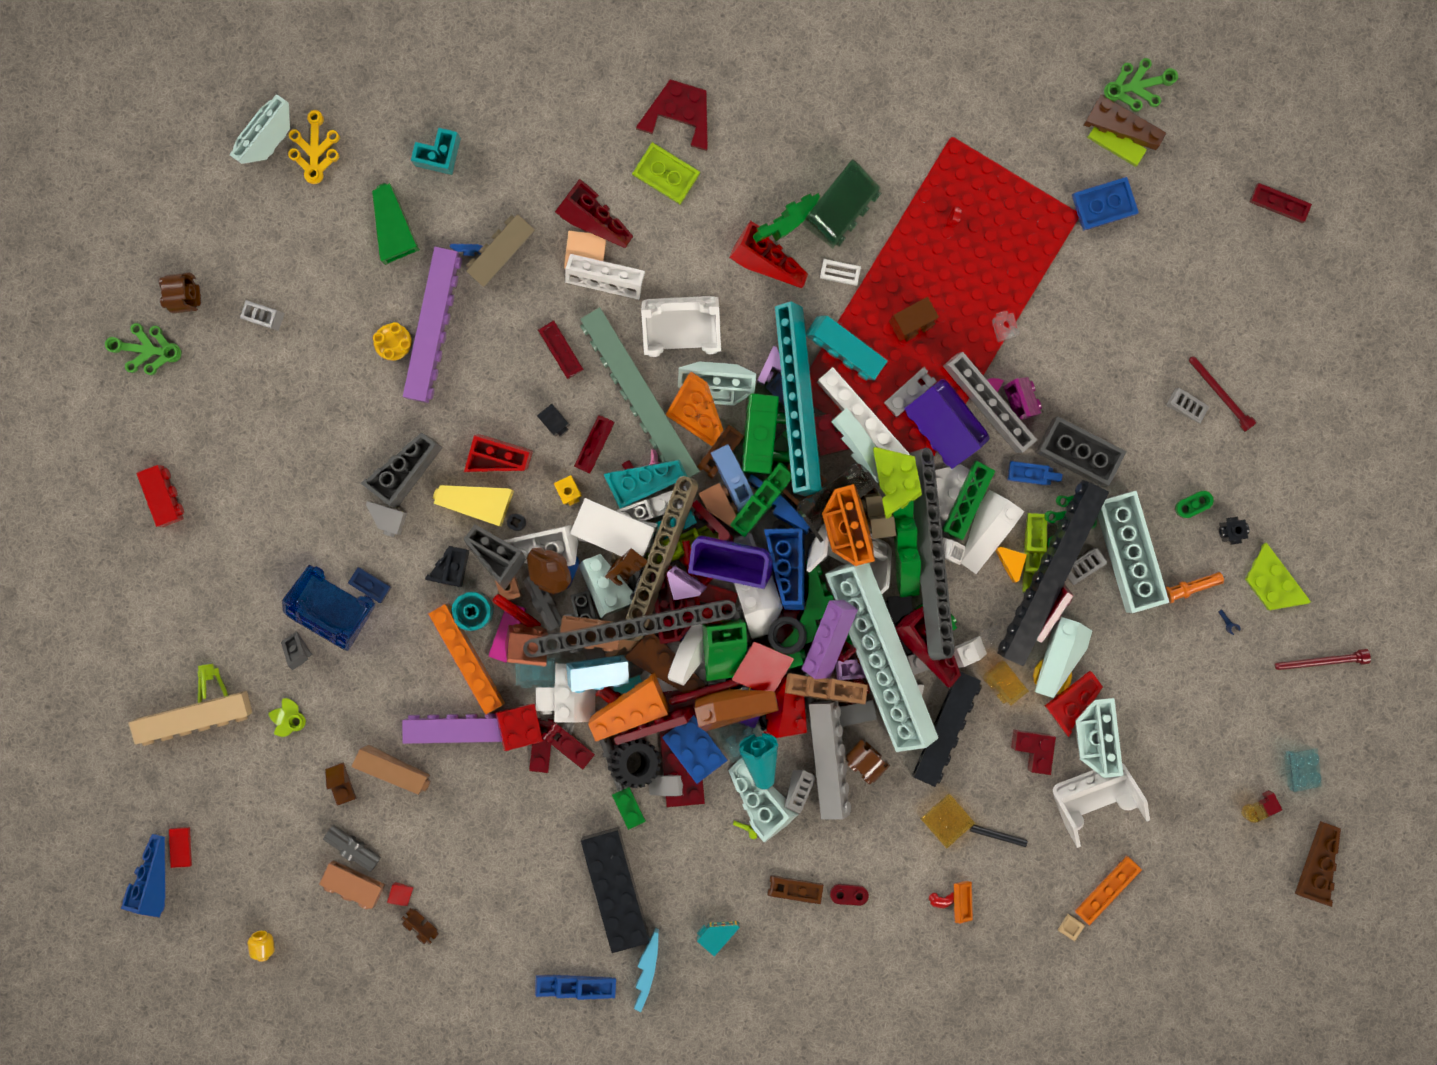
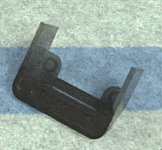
(812, 508)

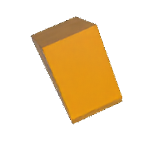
(1012, 562)

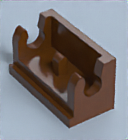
(625, 566)

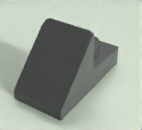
(295, 650)

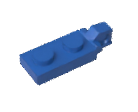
(1032, 473)

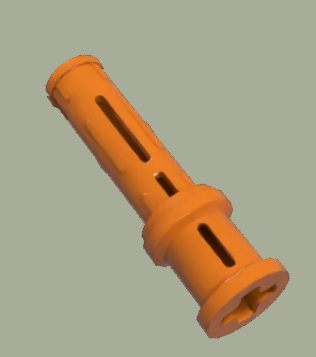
(1186, 589)

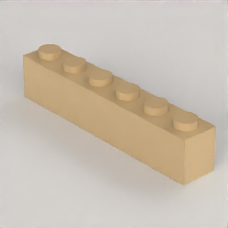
(190, 717)

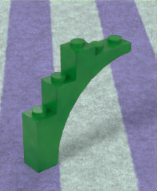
(907, 556)
(814, 611)

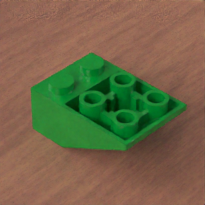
(724, 647)

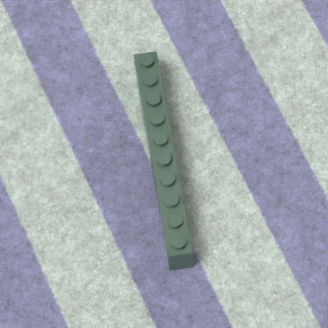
(636, 391)

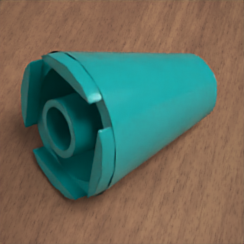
(760, 758)

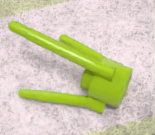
(206, 673)

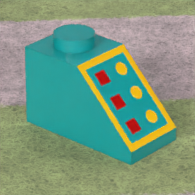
(716, 935)

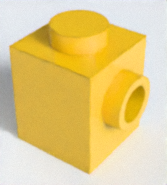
(568, 491)

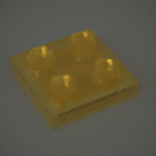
(947, 820)

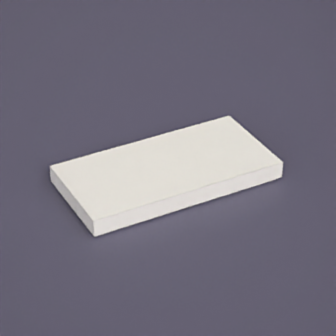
(611, 529)

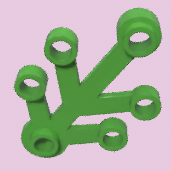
(1136, 86)
(146, 349)

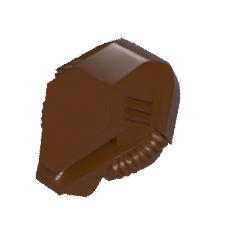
(548, 570)

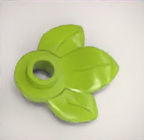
(284, 718)

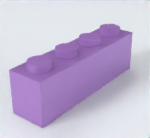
(829, 639)

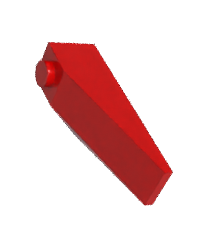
(766, 258)

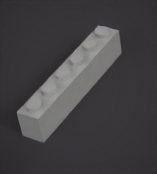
(989, 402)
(829, 759)

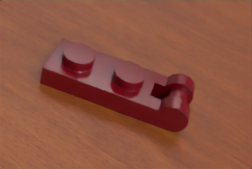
(712, 524)
(569, 746)
(541, 751)

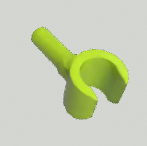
(752, 834)

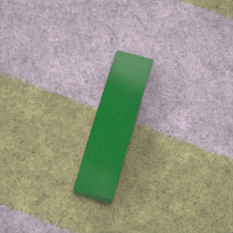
(762, 500)

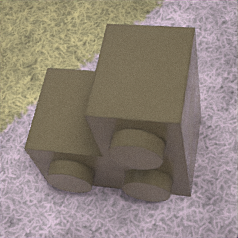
(877, 522)

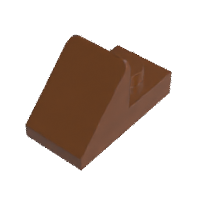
(340, 784)

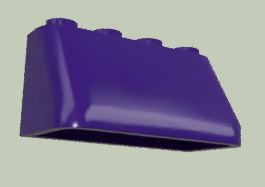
(947, 423)
(730, 562)

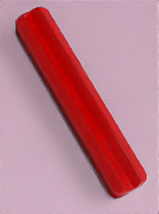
(515, 611)

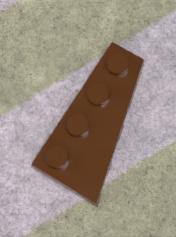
(1120, 121)
(658, 659)

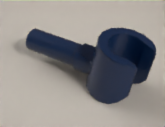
(1229, 624)

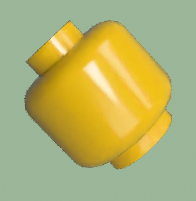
(261, 946)

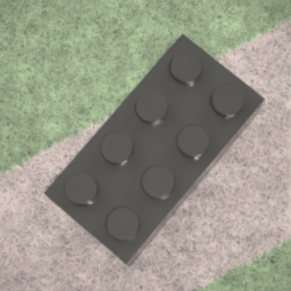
(1080, 452)

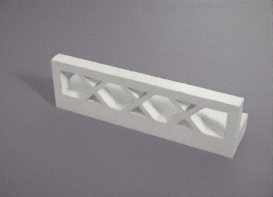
(604, 274)

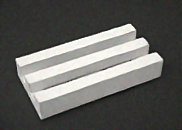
(837, 279)

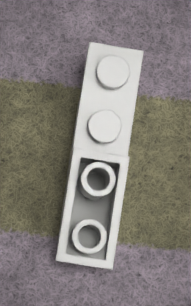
(650, 507)

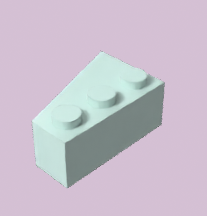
(606, 595)

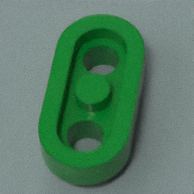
(1193, 504)

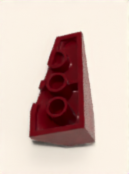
(586, 213)
(913, 634)

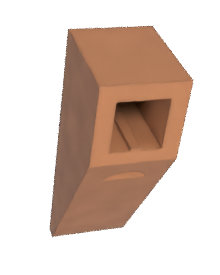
(718, 505)

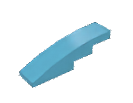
(647, 964)

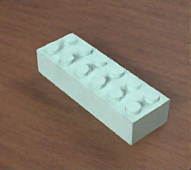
(1132, 553)

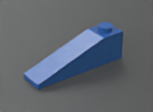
(148, 891)

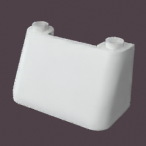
(681, 324)

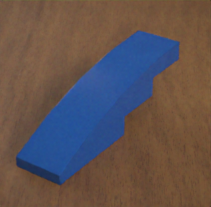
(783, 509)
(575, 987)

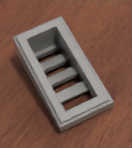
(273, 319)
(1172, 403)
(1094, 551)
(800, 783)

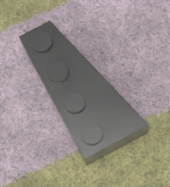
(403, 470)

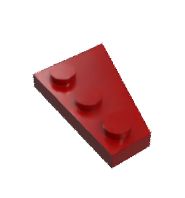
(1074, 701)

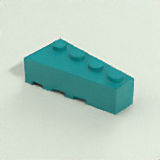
(846, 347)

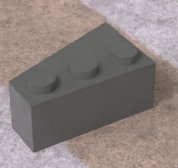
(495, 555)

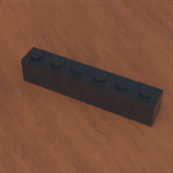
(947, 726)

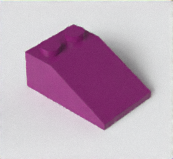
(1022, 398)

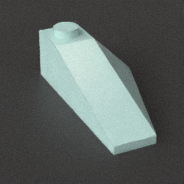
(1064, 650)

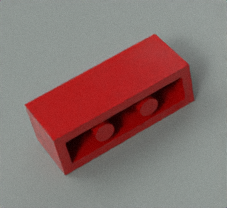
(160, 495)

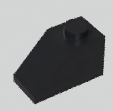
(554, 420)

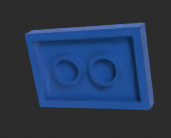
(1105, 203)
(695, 749)

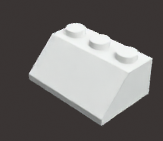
(568, 704)

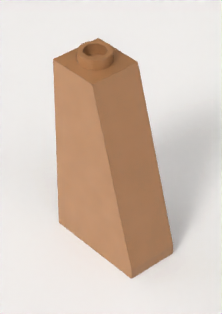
(391, 769)

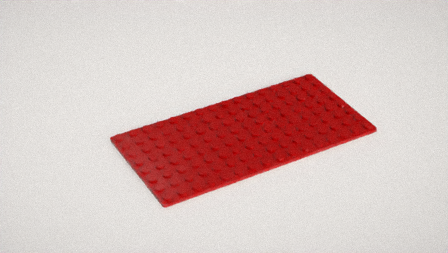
(966, 271)

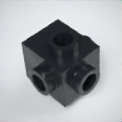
(1228, 533)

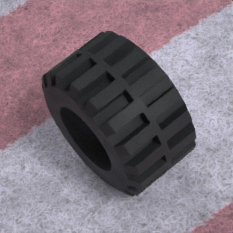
(648, 765)

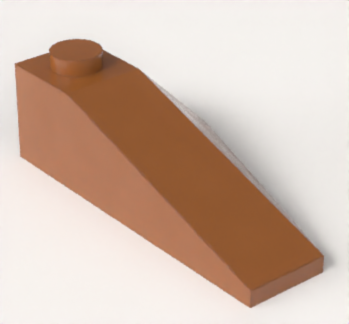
(732, 707)

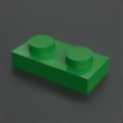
(628, 808)

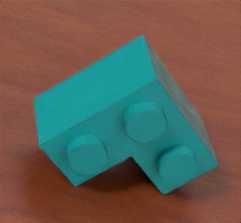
(440, 156)

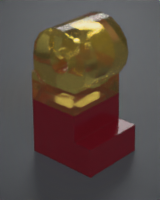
(1262, 808)

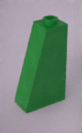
(392, 227)

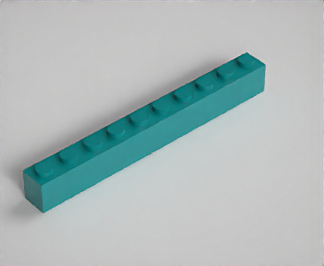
(798, 399)

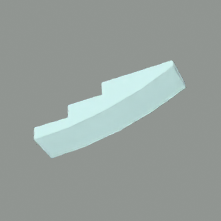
(857, 440)

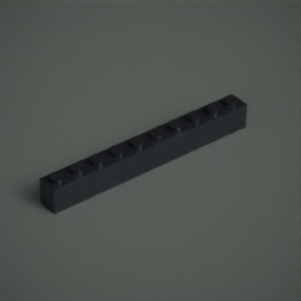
(1052, 572)

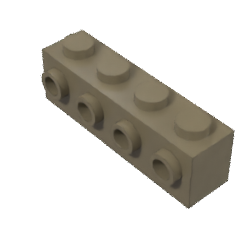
(500, 249)

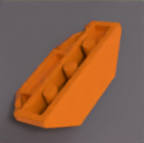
(848, 526)

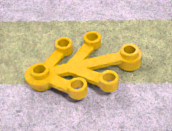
(314, 150)

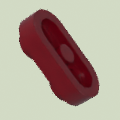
(849, 894)

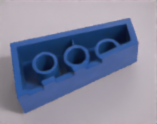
(788, 559)

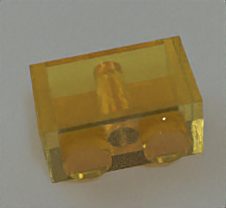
(1005, 682)

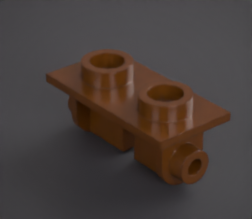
(413, 922)

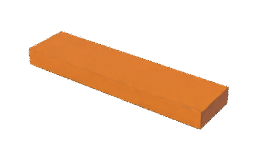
(1108, 890)

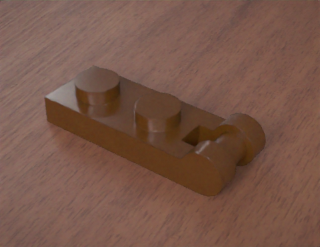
(730, 437)
(796, 889)

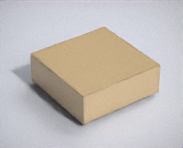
(1071, 927)

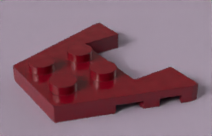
(681, 104)

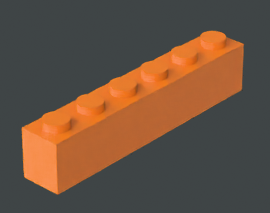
(467, 659)

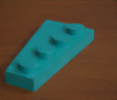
(640, 482)

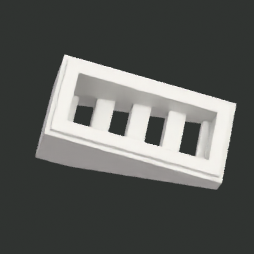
(953, 551)

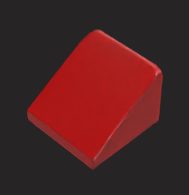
(400, 894)

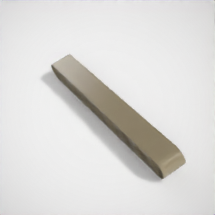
(666, 551)

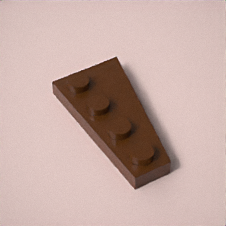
(1320, 865)

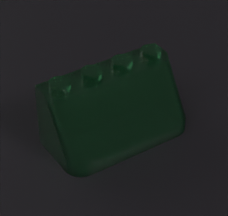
(842, 205)

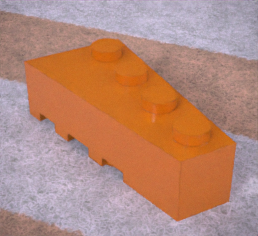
(630, 710)

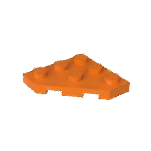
(696, 410)

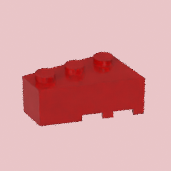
(496, 455)
(791, 715)

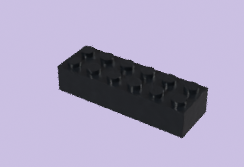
(615, 890)

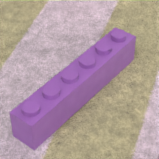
(451, 729)

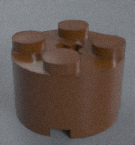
(179, 293)
(867, 762)

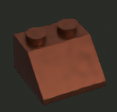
(516, 638)

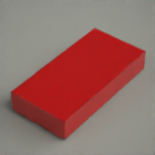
(180, 847)

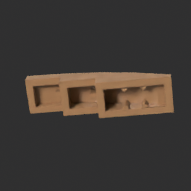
(826, 689)

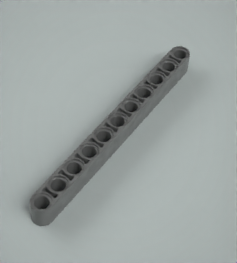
(933, 567)
(621, 633)

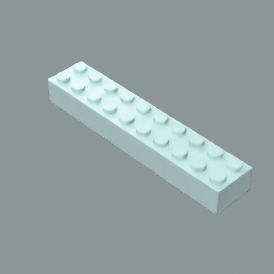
(883, 658)

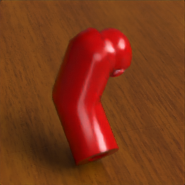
(941, 902)

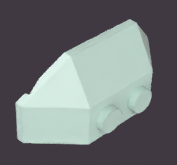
(263, 132)
(726, 382)
(1100, 738)

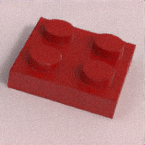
(519, 727)

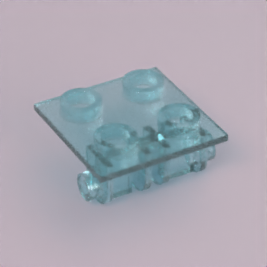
(1304, 770)

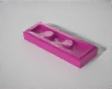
(498, 647)

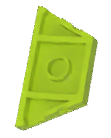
(897, 479)
(1273, 582)

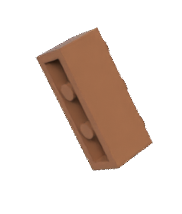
(571, 623)
(351, 885)

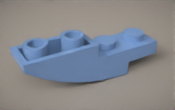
(732, 476)

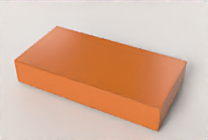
(963, 902)

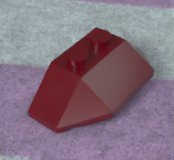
(666, 603)

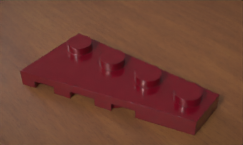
(666, 722)

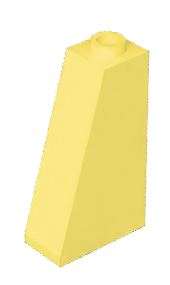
(477, 502)

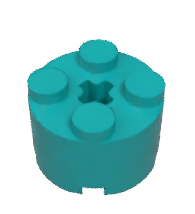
(462, 615)

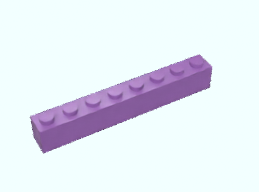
(431, 325)

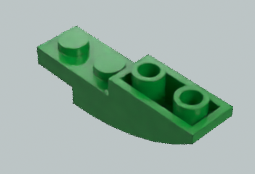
(790, 219)

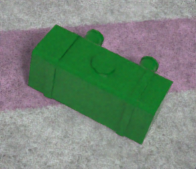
(759, 435)

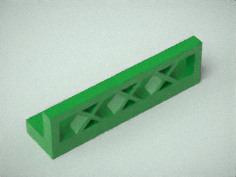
(971, 501)

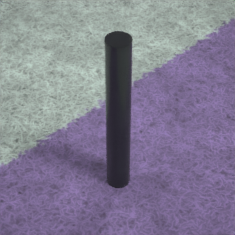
(998, 835)

